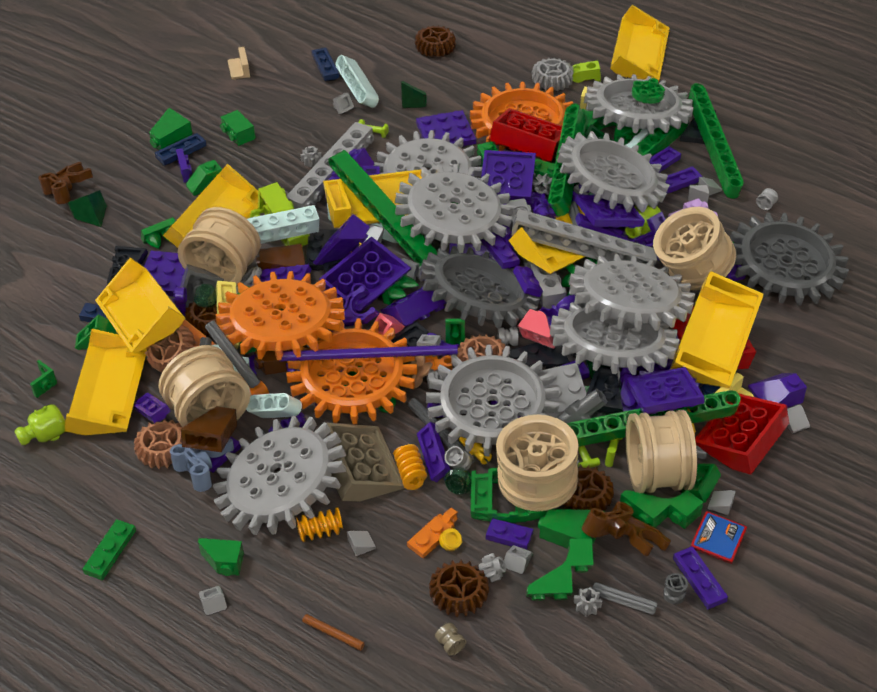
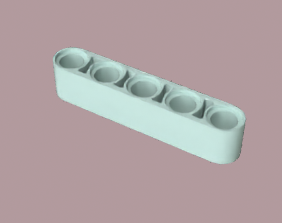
(357, 81)

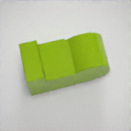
(586, 71)

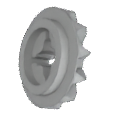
(248, 277)

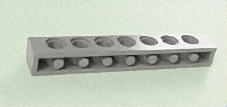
(311, 186)
(579, 239)
(550, 283)

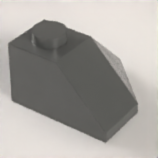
(194, 277)

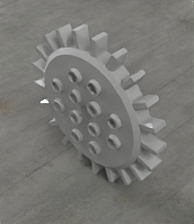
(617, 105)
(431, 151)
(613, 171)
(472, 219)
(631, 292)
(610, 345)
(493, 373)
(269, 502)

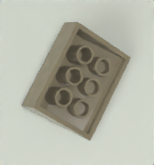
(368, 463)

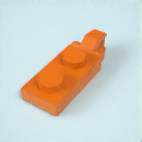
(428, 536)

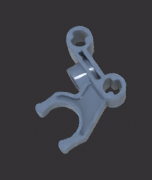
(196, 463)

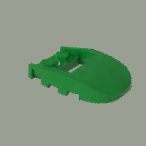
(483, 501)

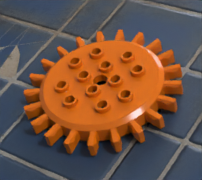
(522, 99)
(260, 324)
(358, 395)

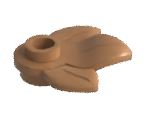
(422, 370)

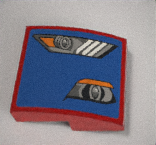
(719, 537)

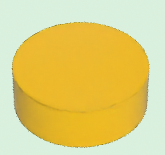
(450, 539)

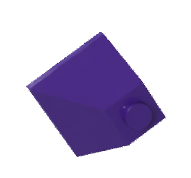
(781, 388)

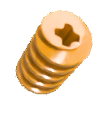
(410, 466)
(319, 524)

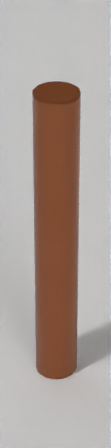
(342, 636)

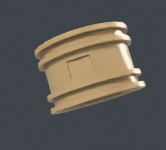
(221, 244)
(693, 245)
(201, 381)
(661, 451)
(537, 462)

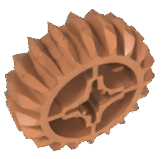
(479, 345)
(169, 348)
(161, 439)

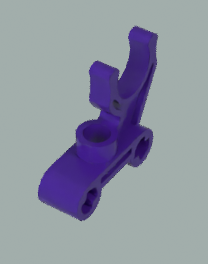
(350, 308)

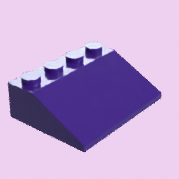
(369, 267)

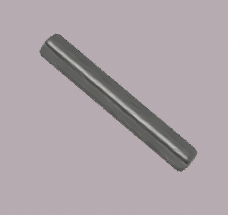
(232, 353)

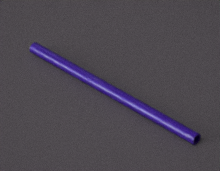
(371, 352)

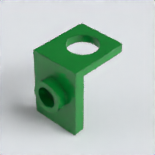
(45, 381)

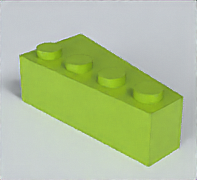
(273, 200)

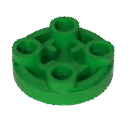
(648, 91)

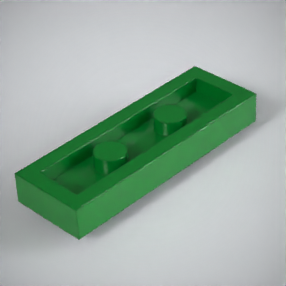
(109, 549)

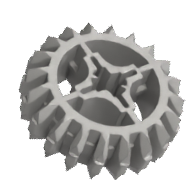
(553, 74)

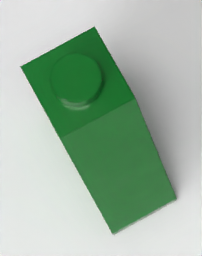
(169, 130)
(562, 525)

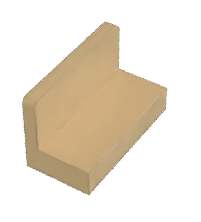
(239, 66)

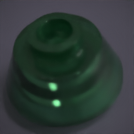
(205, 296)
(458, 481)

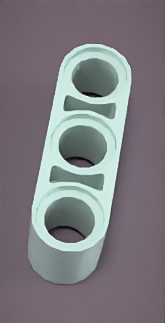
(274, 405)

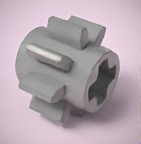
(310, 156)
(539, 184)
(493, 567)
(587, 601)

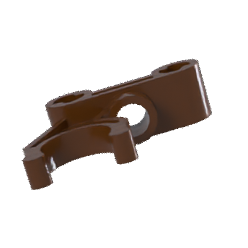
(60, 183)
(621, 522)

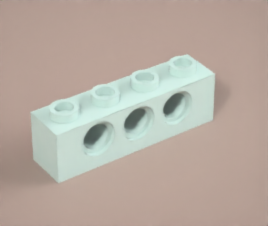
(286, 224)

